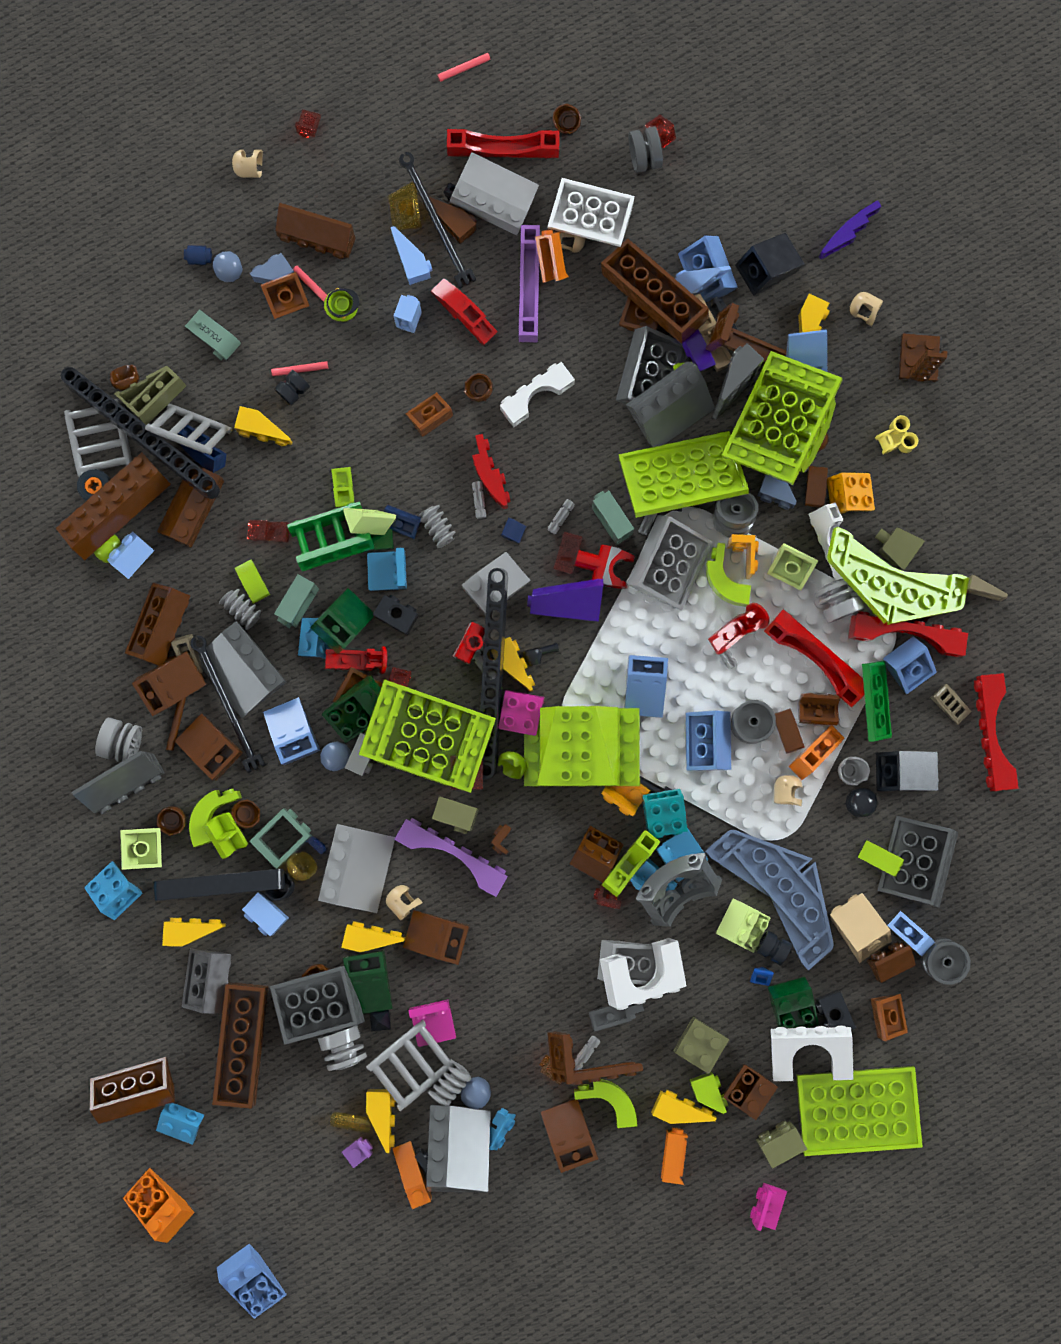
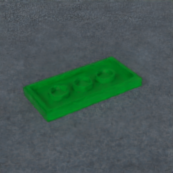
(876, 701)

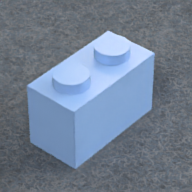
(407, 313)
(130, 555)
(265, 914)
(911, 933)

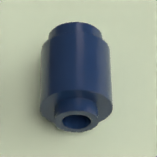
(198, 255)

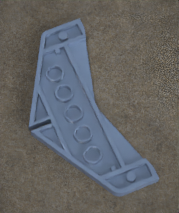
(793, 893)

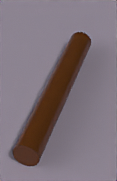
(175, 724)

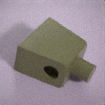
(898, 547)

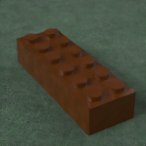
(655, 291)
(113, 506)
(240, 1045)

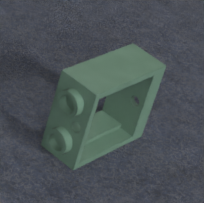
(612, 517)
(296, 601)
(261, 846)

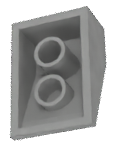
(477, 585)
(638, 956)

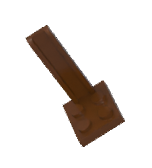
(730, 338)
(920, 357)
(563, 1063)

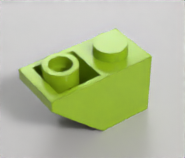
(707, 1092)

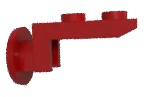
(738, 627)
(358, 660)

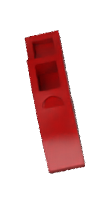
(465, 310)
(491, 479)

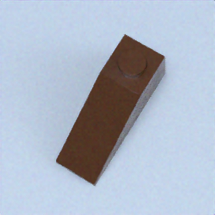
(455, 220)

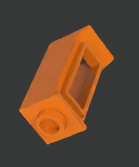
(550, 256)
(674, 1156)

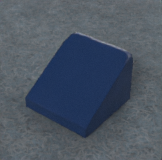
(513, 530)

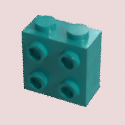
(665, 813)

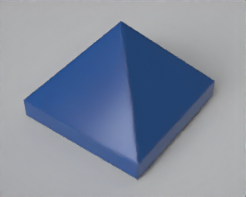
(761, 976)

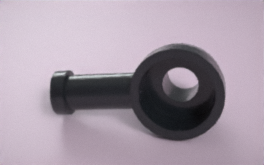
(534, 656)

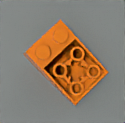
(158, 1206)

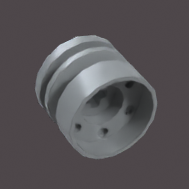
(840, 600)
(118, 740)
(342, 1048)

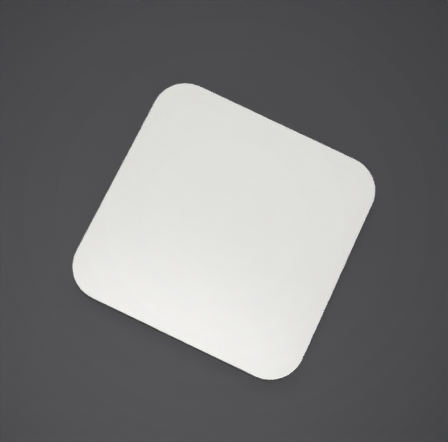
(703, 682)

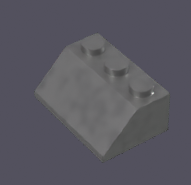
(206, 981)

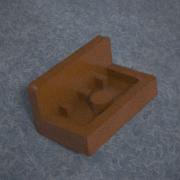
(818, 709)
(500, 833)

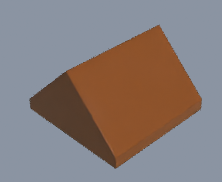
(285, 295)
(430, 414)
(889, 1016)

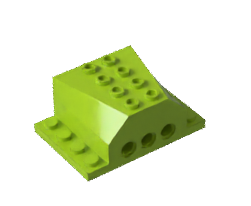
(784, 418)
(422, 733)
(584, 747)

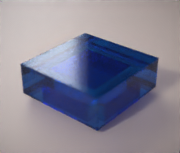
(317, 844)

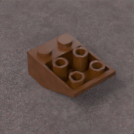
(168, 683)
(208, 747)
(436, 937)
(569, 1135)

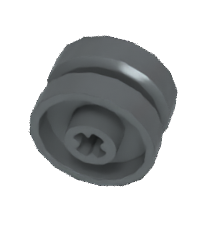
(645, 149)
(735, 515)
(764, 719)
(955, 957)

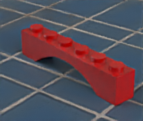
(533, 145)
(791, 633)
(945, 641)
(1000, 772)

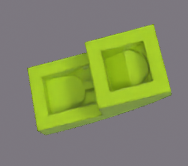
(342, 486)
(252, 581)
(881, 858)

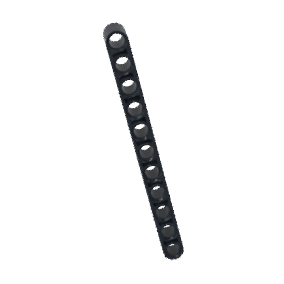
(144, 439)
(496, 664)

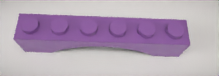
(529, 284)
(487, 877)

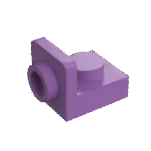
(358, 1151)

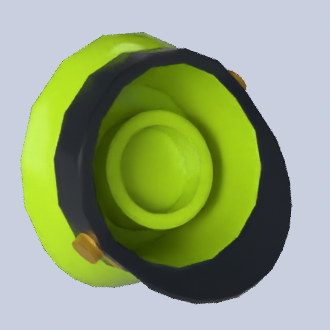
(341, 304)

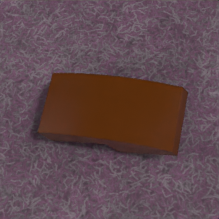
(816, 486)
(788, 731)

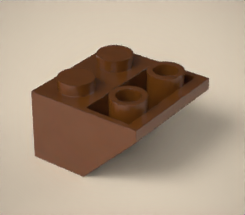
(596, 854)
(892, 961)
(750, 1091)

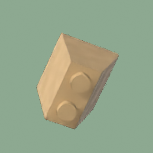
(861, 927)

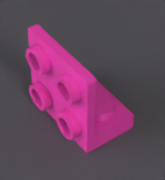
(521, 712)
(438, 1021)
(768, 1206)

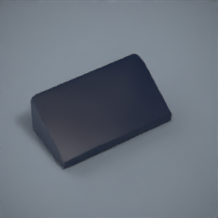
(405, 523)

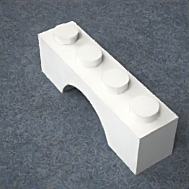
(555, 380)
(824, 521)

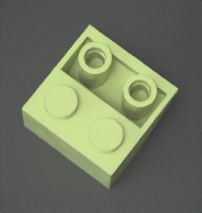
(743, 925)

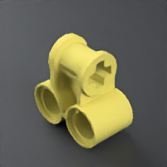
(895, 437)

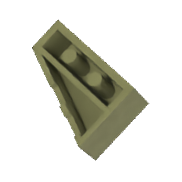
(152, 394)
(455, 814)

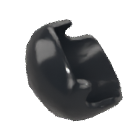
(861, 802)
(281, 894)

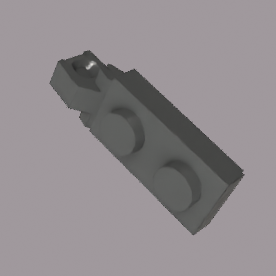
(610, 1016)

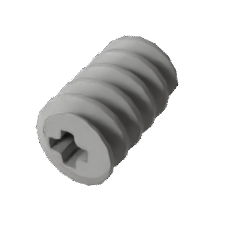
(437, 526)
(240, 608)
(451, 1085)

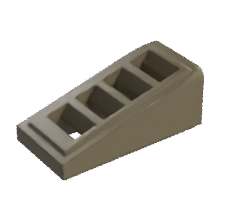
(982, 588)
(176, 644)
(951, 694)

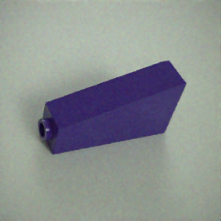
(570, 600)

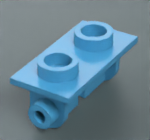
(504, 1123)

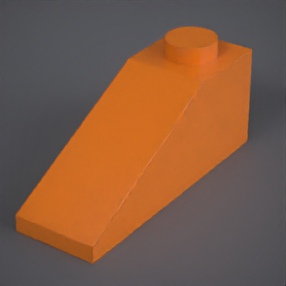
(816, 752)
(411, 1175)

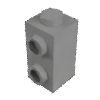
(358, 763)

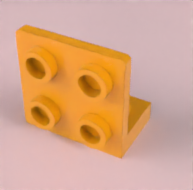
(851, 492)
(741, 542)
(625, 797)

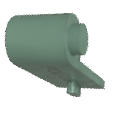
(214, 335)

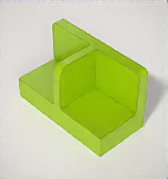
(225, 834)

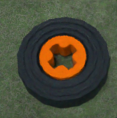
(86, 479)

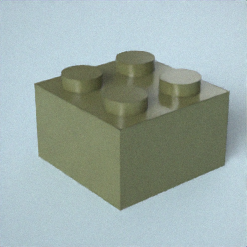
(701, 1045)
(780, 1143)

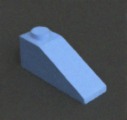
(413, 260)
(699, 280)

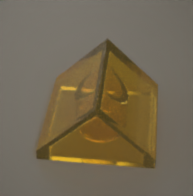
(405, 208)

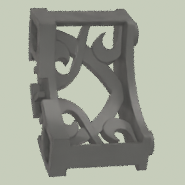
(695, 886)

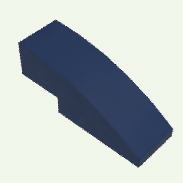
(210, 462)

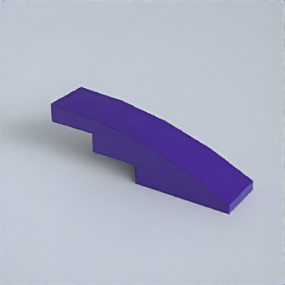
(846, 234)
(696, 349)

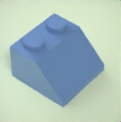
(910, 664)

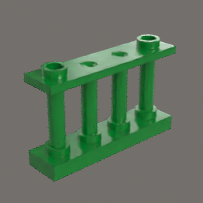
(325, 553)

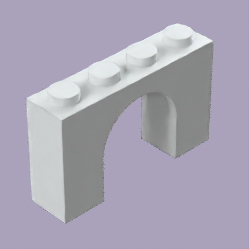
(667, 977)
(788, 1041)

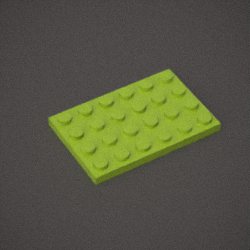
(681, 475)
(859, 1114)

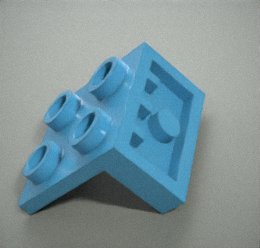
(387, 570)
(677, 847)
(112, 891)

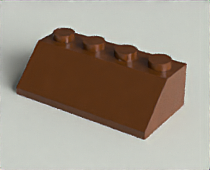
(314, 231)
(187, 512)
(157, 624)
(131, 1090)

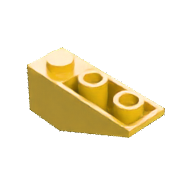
(812, 313)
(256, 424)
(514, 665)
(183, 933)
(364, 939)
(677, 1111)
(379, 1112)

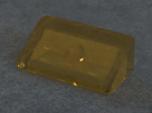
(350, 1122)

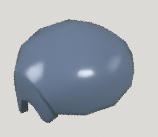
(227, 266)
(335, 756)
(476, 1093)

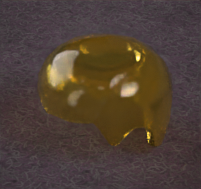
(308, 865)

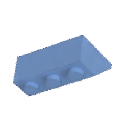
(708, 254)
(708, 740)

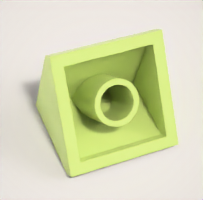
(368, 521)
(792, 566)
(140, 848)

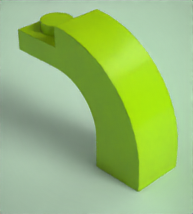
(722, 586)
(204, 811)
(630, 862)
(615, 1096)

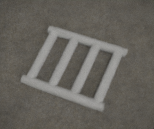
(190, 440)
(77, 452)
(390, 1054)

